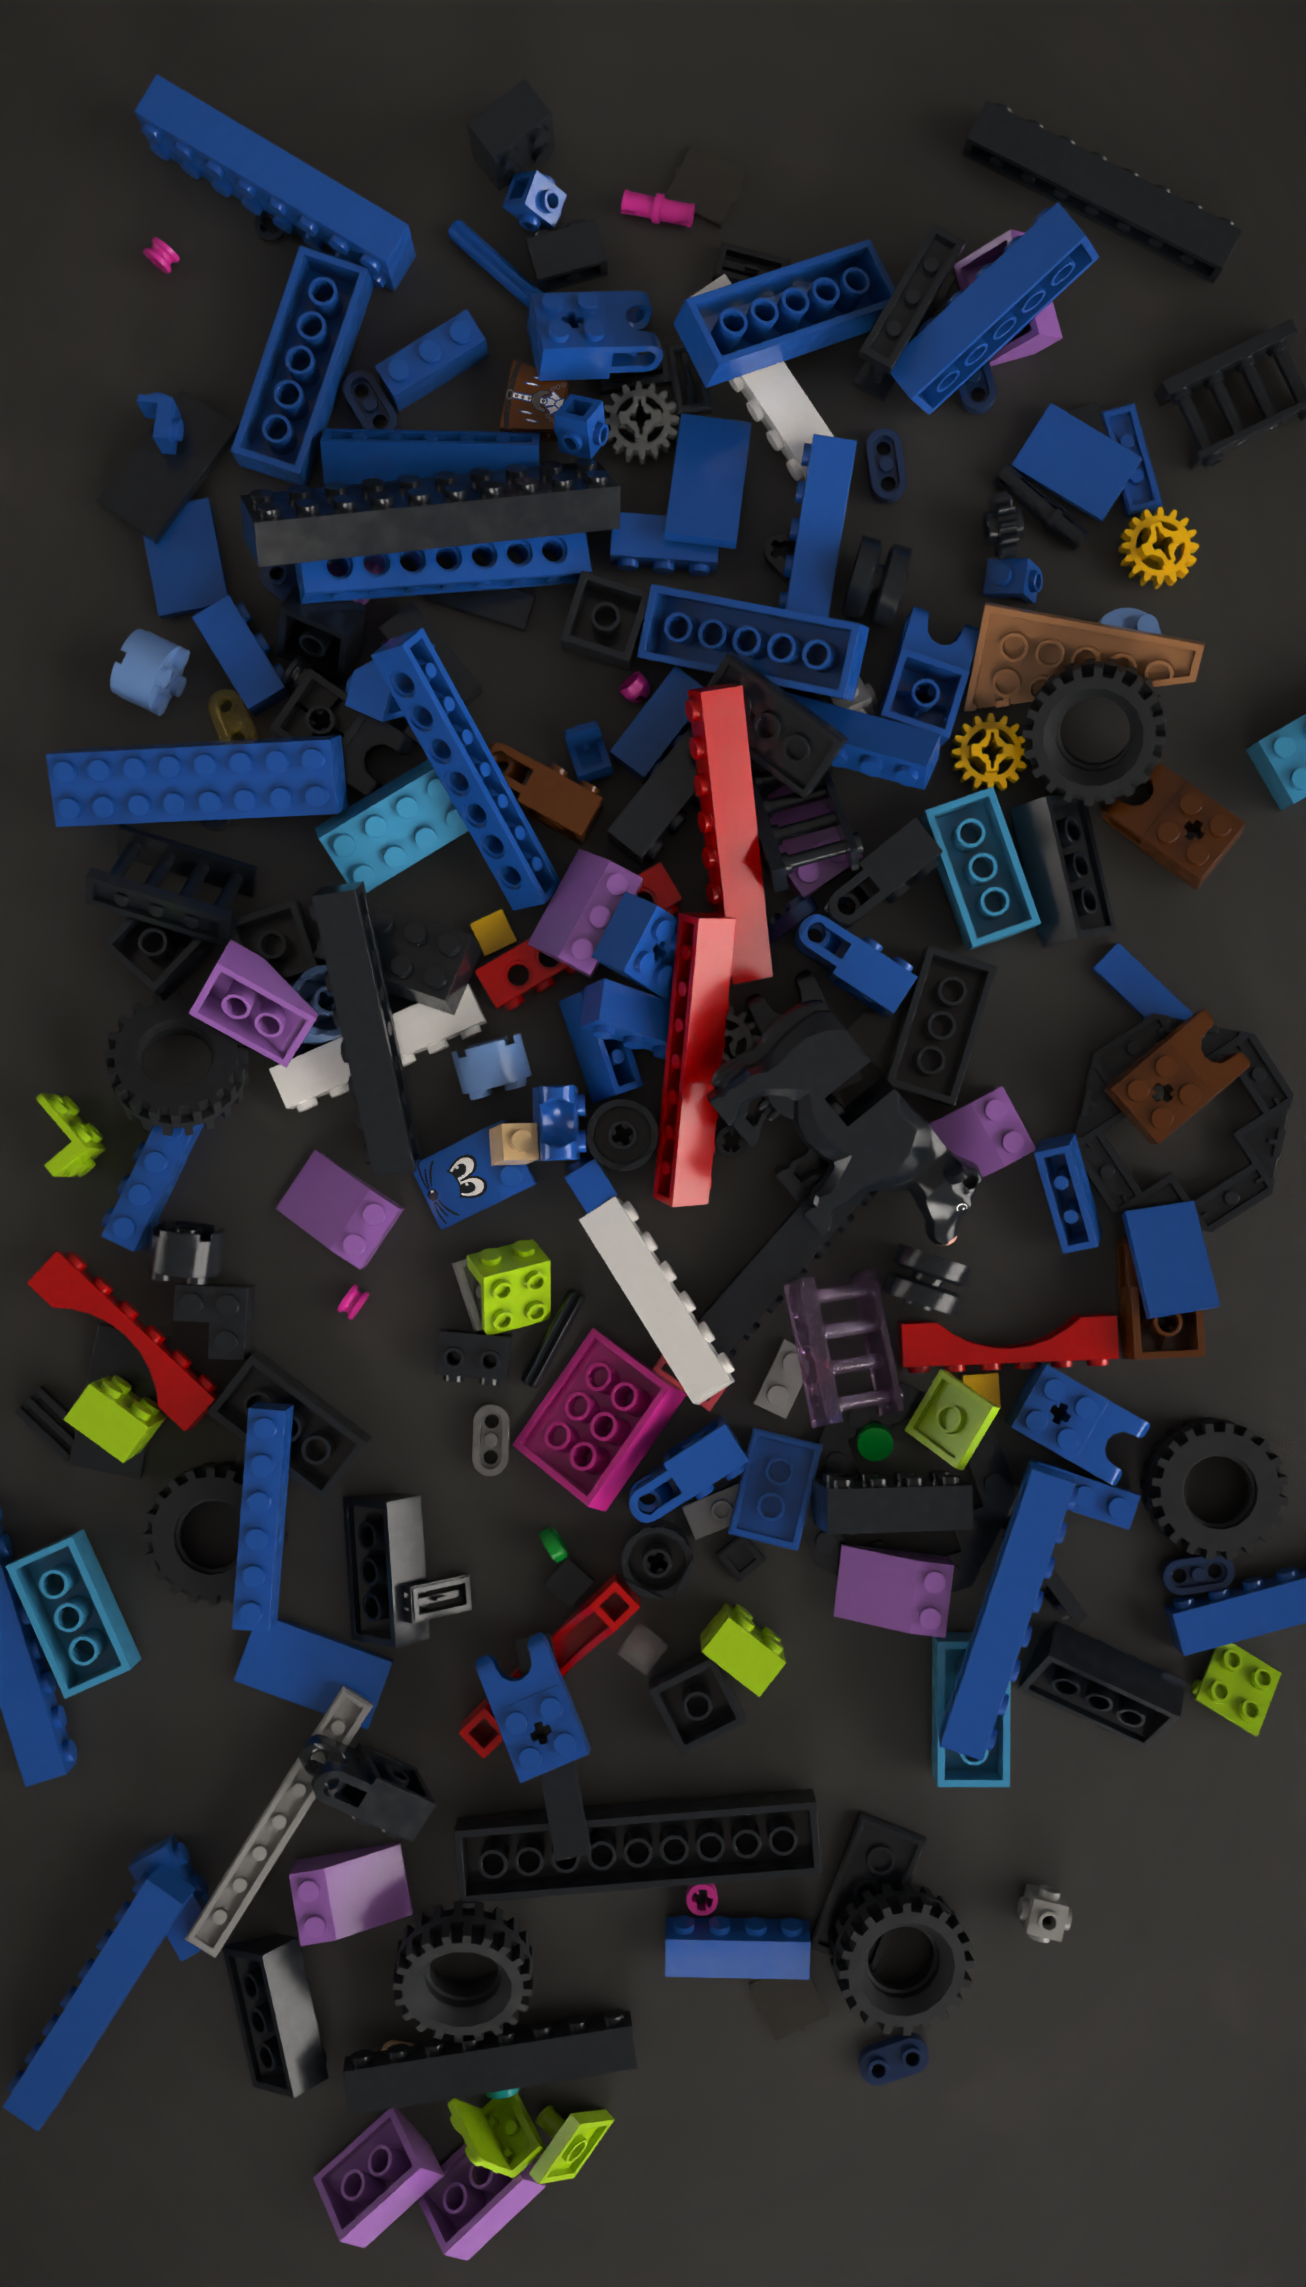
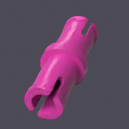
(658, 208)

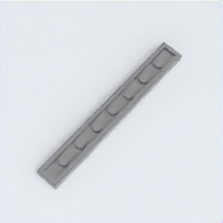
(273, 1830)

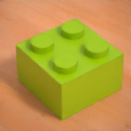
(115, 1417)
(743, 1648)

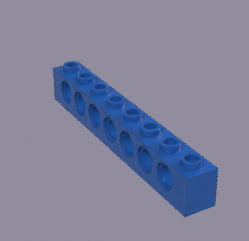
(571, 552)
(466, 768)

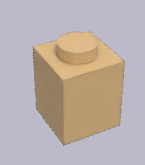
(514, 1144)

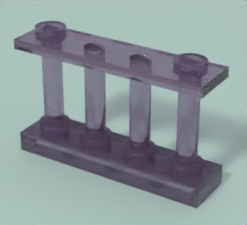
(813, 1352)

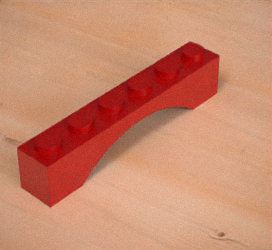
(1079, 1338)
(179, 1389)
(572, 1641)

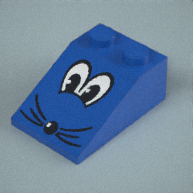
(464, 1182)

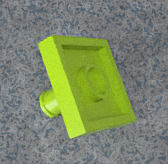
(952, 1419)
(570, 2143)

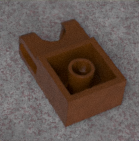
(549, 795)
(1168, 815)
(1183, 1073)
(1142, 1337)

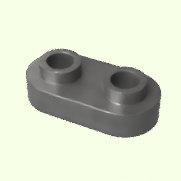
(491, 1438)

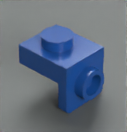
(168, 421)
(1013, 579)
(588, 752)

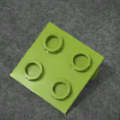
(1237, 1687)

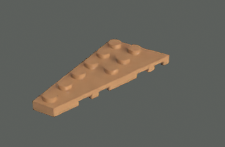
(1026, 647)

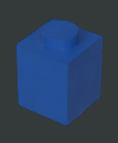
(590, 1184)

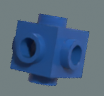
(534, 200)
(581, 426)

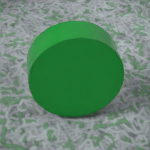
(875, 1442)
(554, 1544)

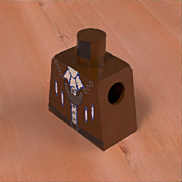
(532, 402)

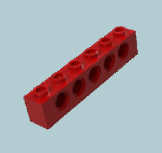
(496, 973)

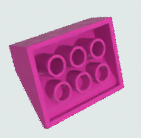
(598, 1420)

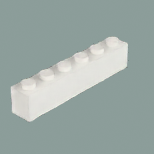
(780, 405)
(416, 1030)
(657, 1301)

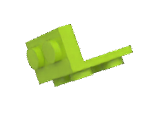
(85, 1145)
(513, 1285)
(498, 2134)

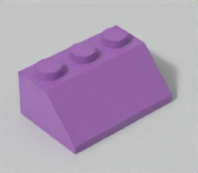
(1038, 333)
(582, 910)
(377, 2178)
(473, 2204)

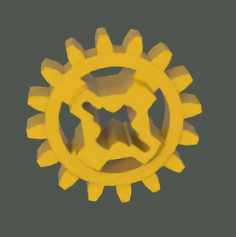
(1163, 532)
(990, 737)

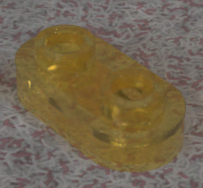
(234, 721)

